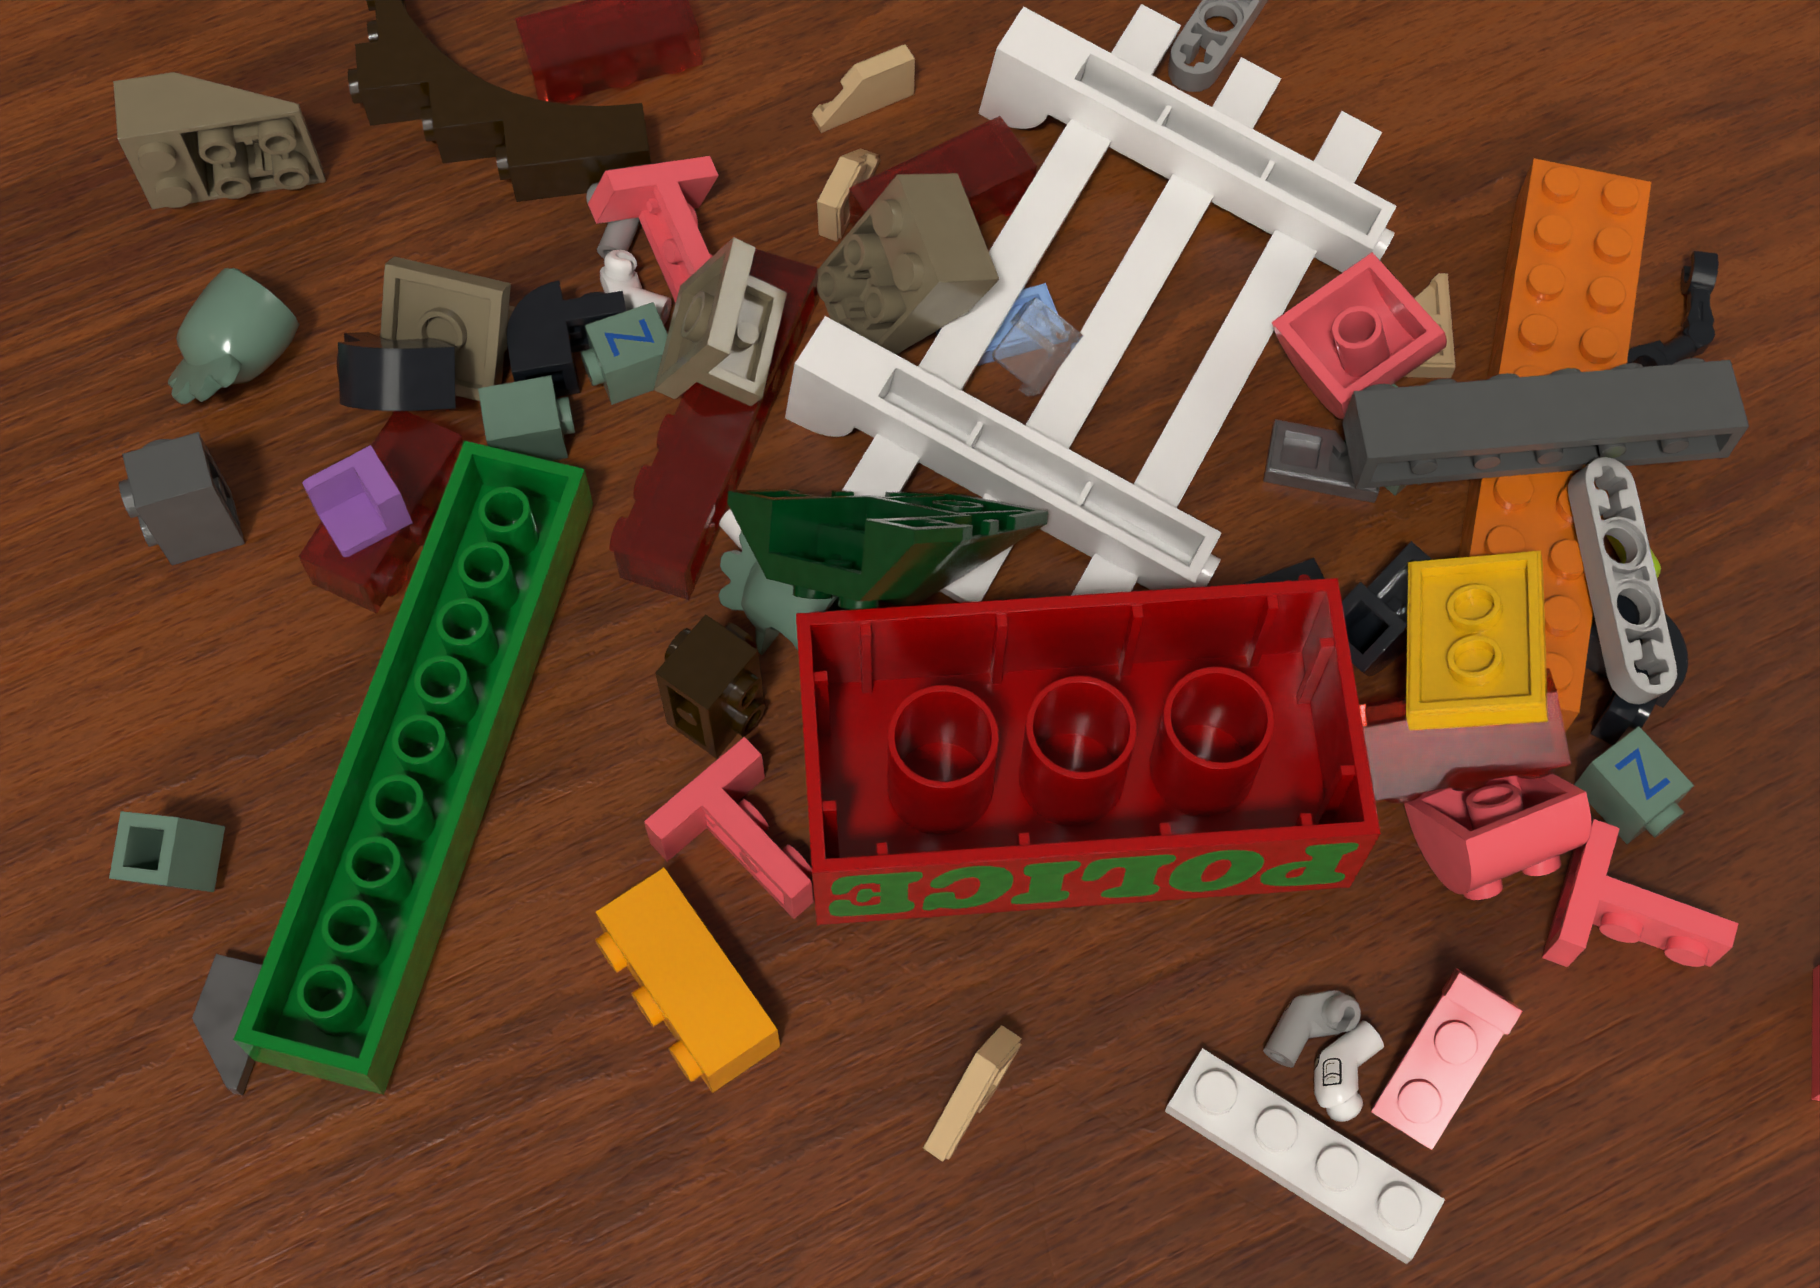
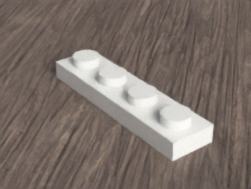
(1305, 1156)

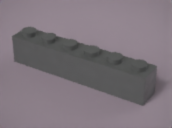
(1543, 422)

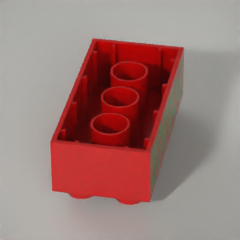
(1082, 751)

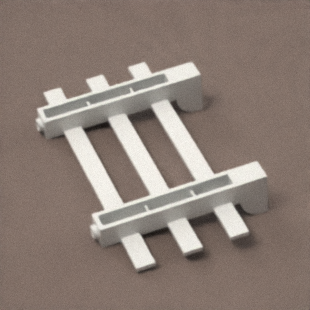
(1208, 158)

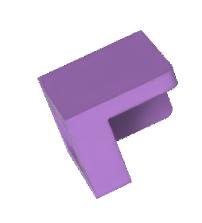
(357, 501)

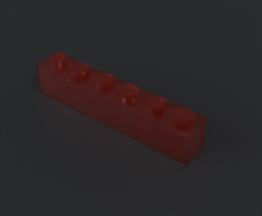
(706, 454)

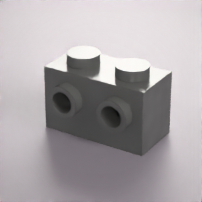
(180, 499)

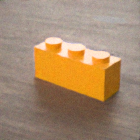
(685, 982)

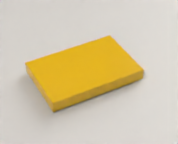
(1476, 641)

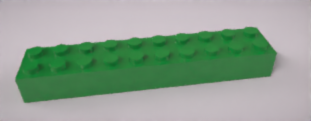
(417, 772)

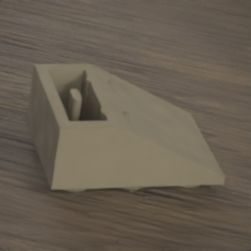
(210, 140)
(908, 263)

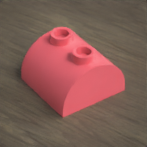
(1357, 334)
(1498, 831)

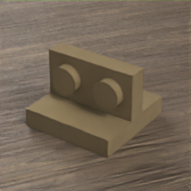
(452, 308)
(722, 329)

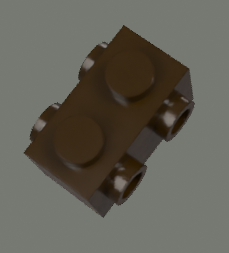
(712, 684)

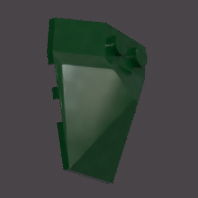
(875, 546)

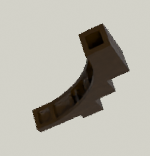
(536, 143)

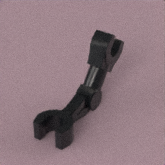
(1698, 331)

